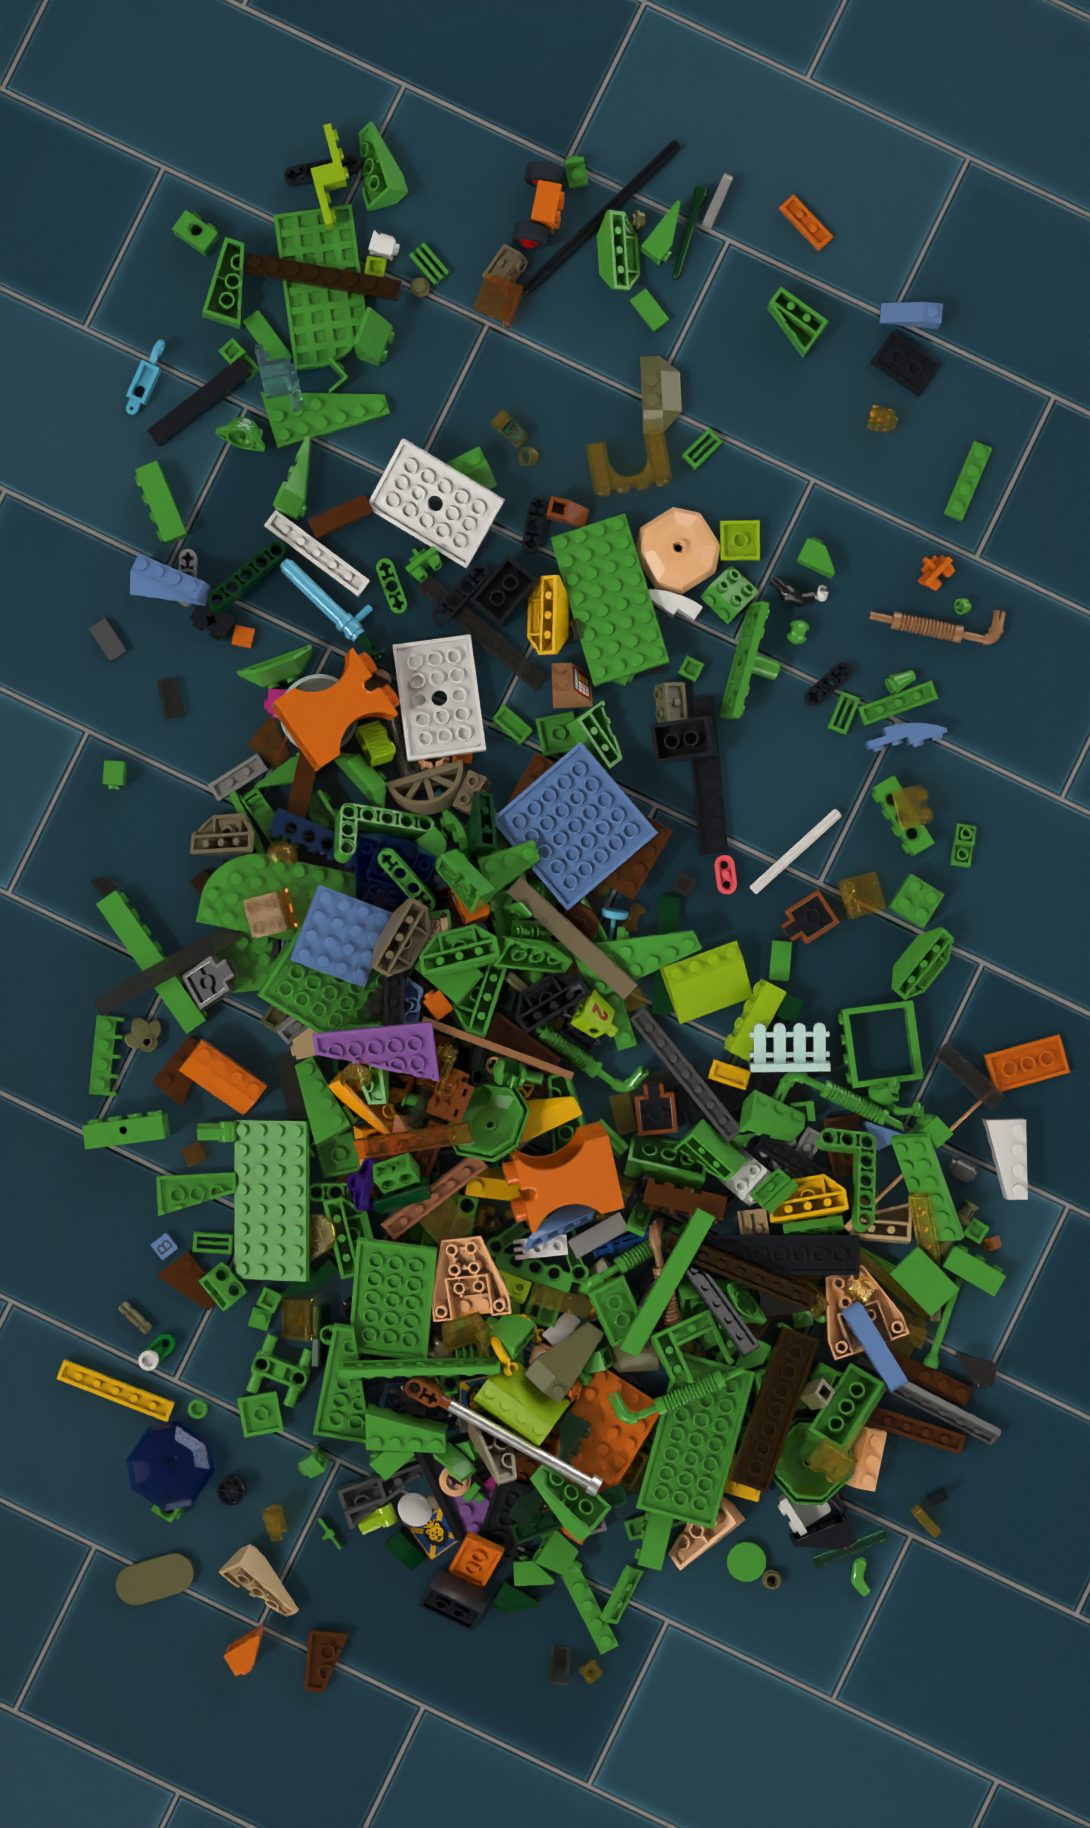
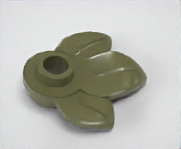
(141, 1033)

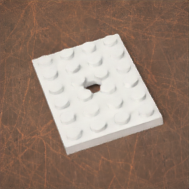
(405, 495)
(433, 667)

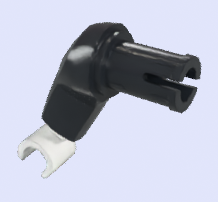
(796, 597)

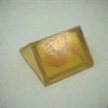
(297, 1318)

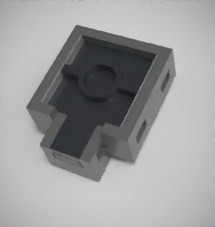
(211, 980)

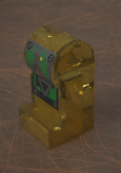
(509, 429)

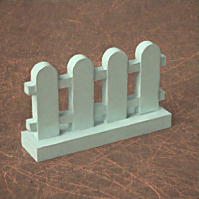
(799, 1052)

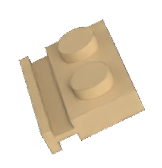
(753, 1221)

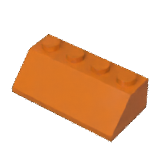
(223, 1077)

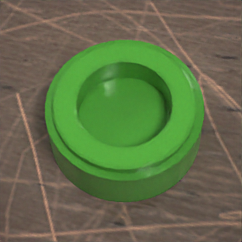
(197, 1408)

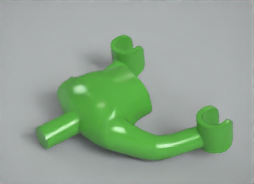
(886, 1094)

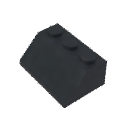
(454, 1599)

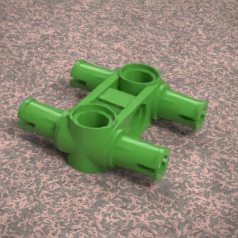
(280, 1370)

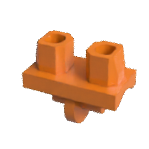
(933, 568)

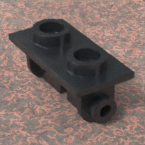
(579, 1037)

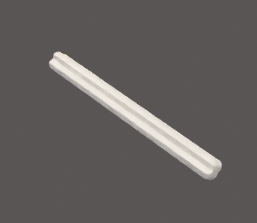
(795, 851)

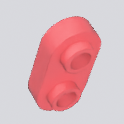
(725, 874)

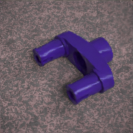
(362, 1185)

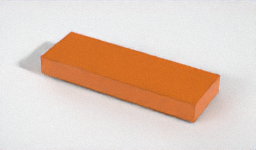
(806, 222)

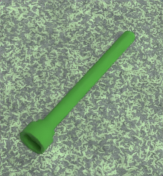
(931, 1359)

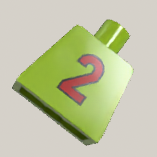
(594, 1016)

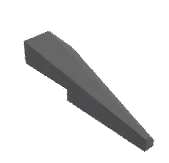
(367, 1494)

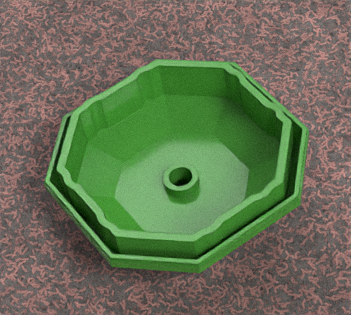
(495, 1106)
(794, 1477)

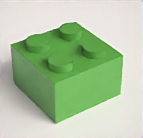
(915, 901)

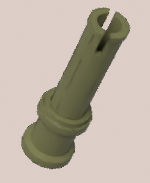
(964, 1216)

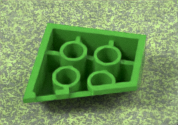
(465, 880)

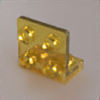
(912, 807)
(861, 895)

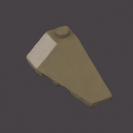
(495, 1453)

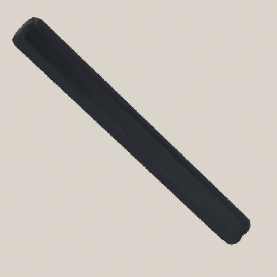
(441, 1497)

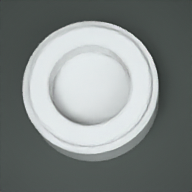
(148, 1360)

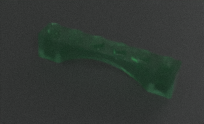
(572, 1433)

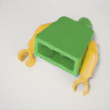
(510, 1336)

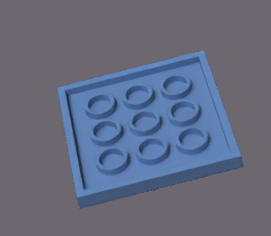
(339, 935)

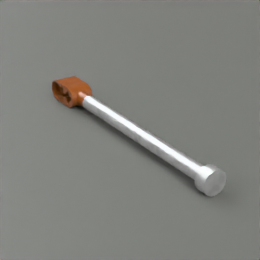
(591, 1483)

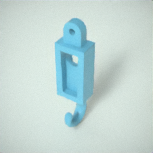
(146, 376)

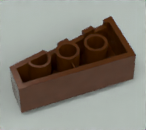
(683, 1200)

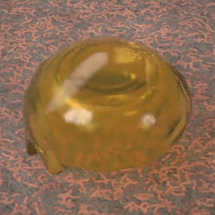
(283, 851)
(356, 1074)

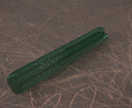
(861, 1545)

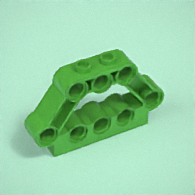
(503, 1263)

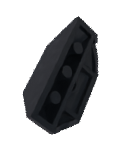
(549, 1000)

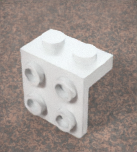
(747, 1178)
(801, 1514)

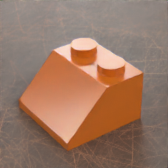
(244, 1651)

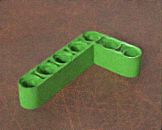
(374, 824)
(859, 1170)

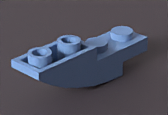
(912, 733)

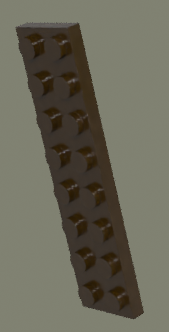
(774, 1409)

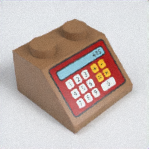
(570, 686)

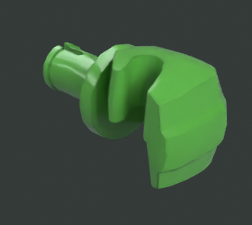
(514, 1074)

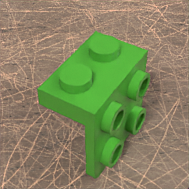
(729, 594)

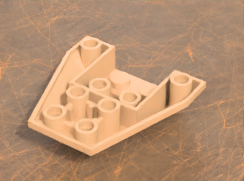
(467, 1281)
(879, 1307)

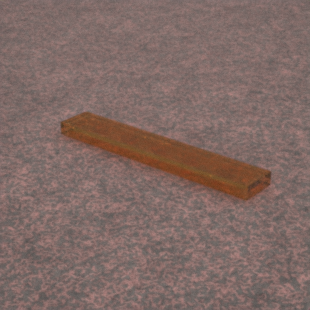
(413, 1140)

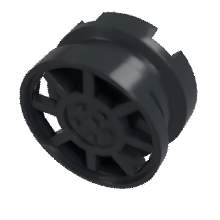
(231, 1490)

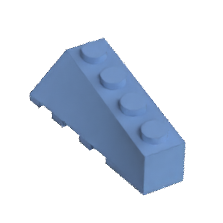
(160, 581)

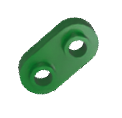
(159, 1348)

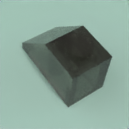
(978, 1369)

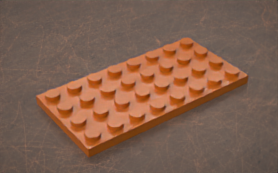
(612, 1442)

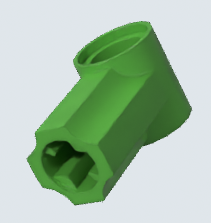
(223, 1131)

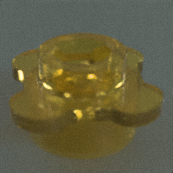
(590, 1677)

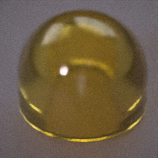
(533, 456)

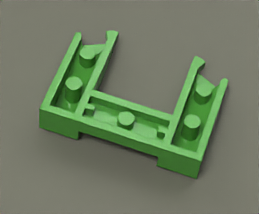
(670, 1338)

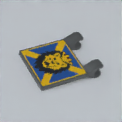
(466, 1392)

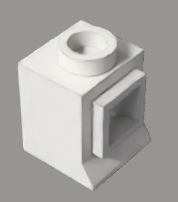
(383, 246)

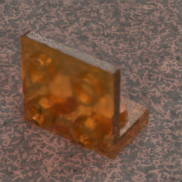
(499, 299)

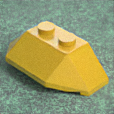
(548, 615)
(815, 1197)

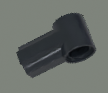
(476, 1065)

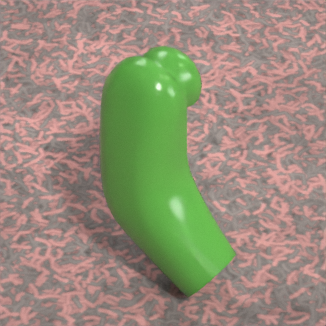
(857, 1576)

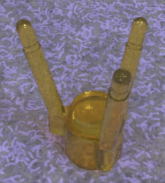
(448, 1056)

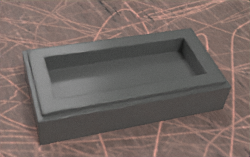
(108, 639)

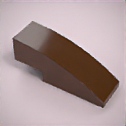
(340, 516)

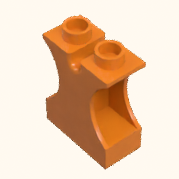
(321, 717)
(575, 1174)

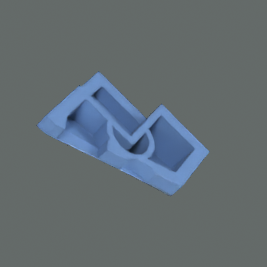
(413, 1001)

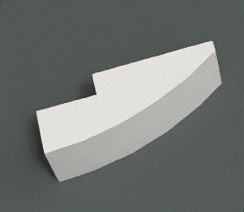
(673, 603)

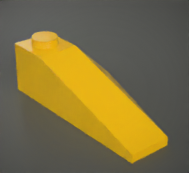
(548, 1114)
(491, 1185)

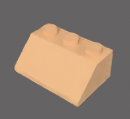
(868, 1450)

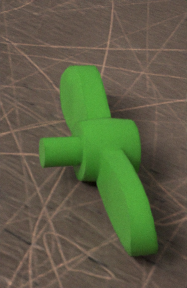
(329, 1534)

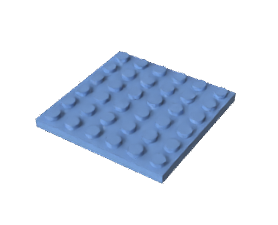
(578, 824)

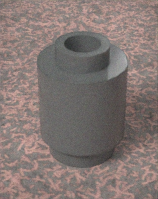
(962, 1169)

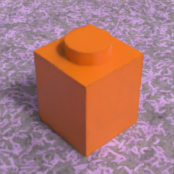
(437, 1004)

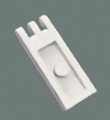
(554, 1247)

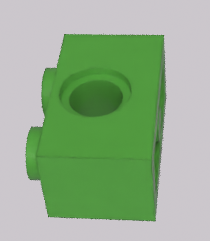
(203, 242)

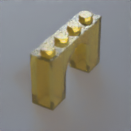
(606, 480)

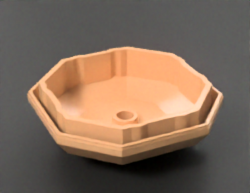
(672, 569)

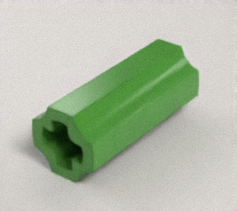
(618, 1145)

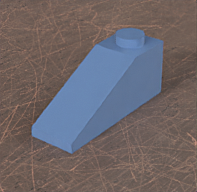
(912, 314)

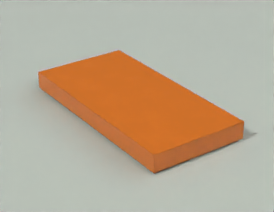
(1027, 1063)

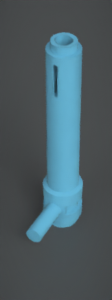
(344, 621)

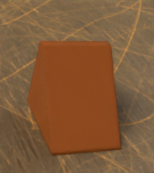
(992, 1243)

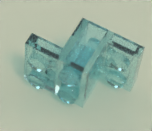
(279, 378)

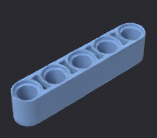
(874, 1346)

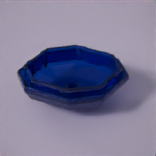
(168, 1486)

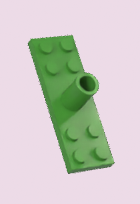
(747, 661)

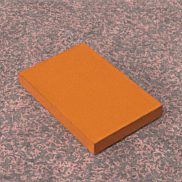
(476, 1560)

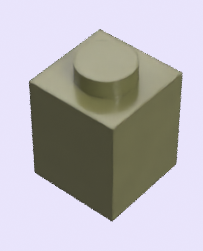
(817, 1394)

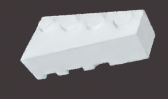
(1009, 1154)

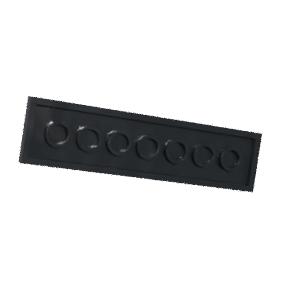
(732, 1096)
(793, 1252)

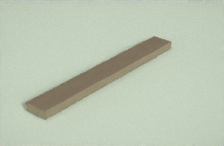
(572, 938)

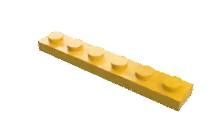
(115, 1390)

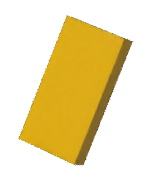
(729, 1074)

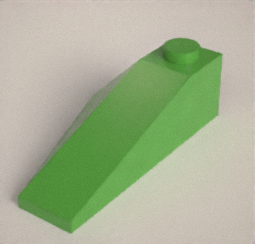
(381, 174)

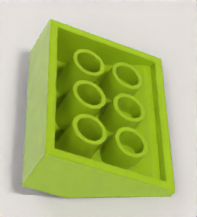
(707, 982)
(520, 1404)

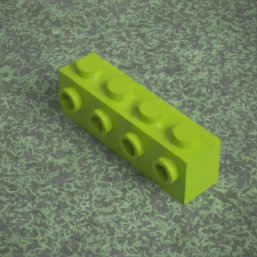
(757, 1009)

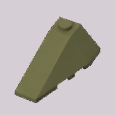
(561, 1365)

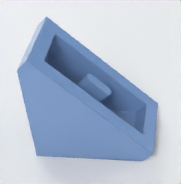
(881, 1134)

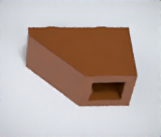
(566, 512)

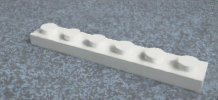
(317, 553)

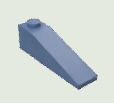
(560, 1222)

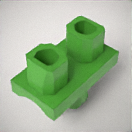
(421, 561)

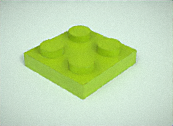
(740, 540)

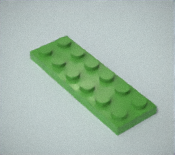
(924, 1175)

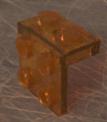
(270, 913)

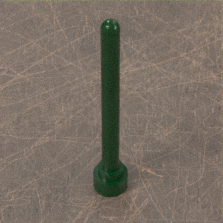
(700, 195)

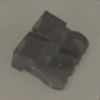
(413, 1406)

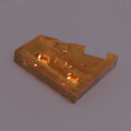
(270, 743)

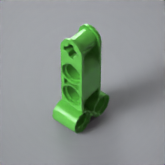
(262, 813)

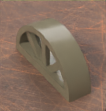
(426, 780)

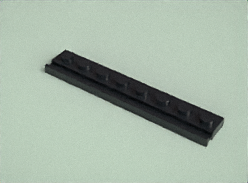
(708, 787)

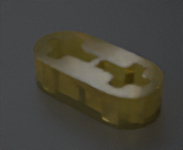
(926, 1521)

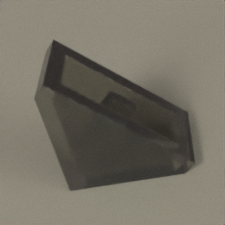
(559, 1665)

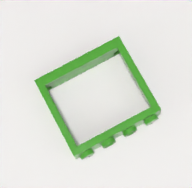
(912, 1036)

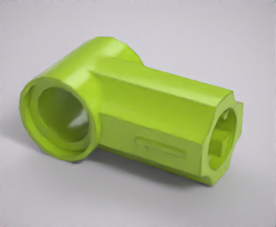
(382, 1516)

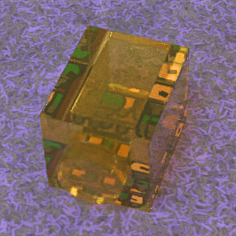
(881, 419)

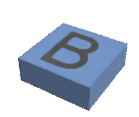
(164, 1246)

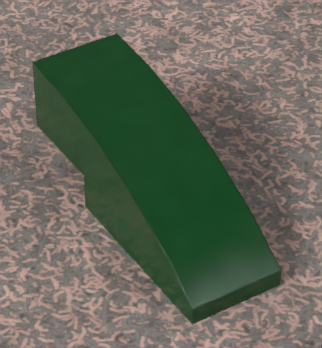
(316, 1278)

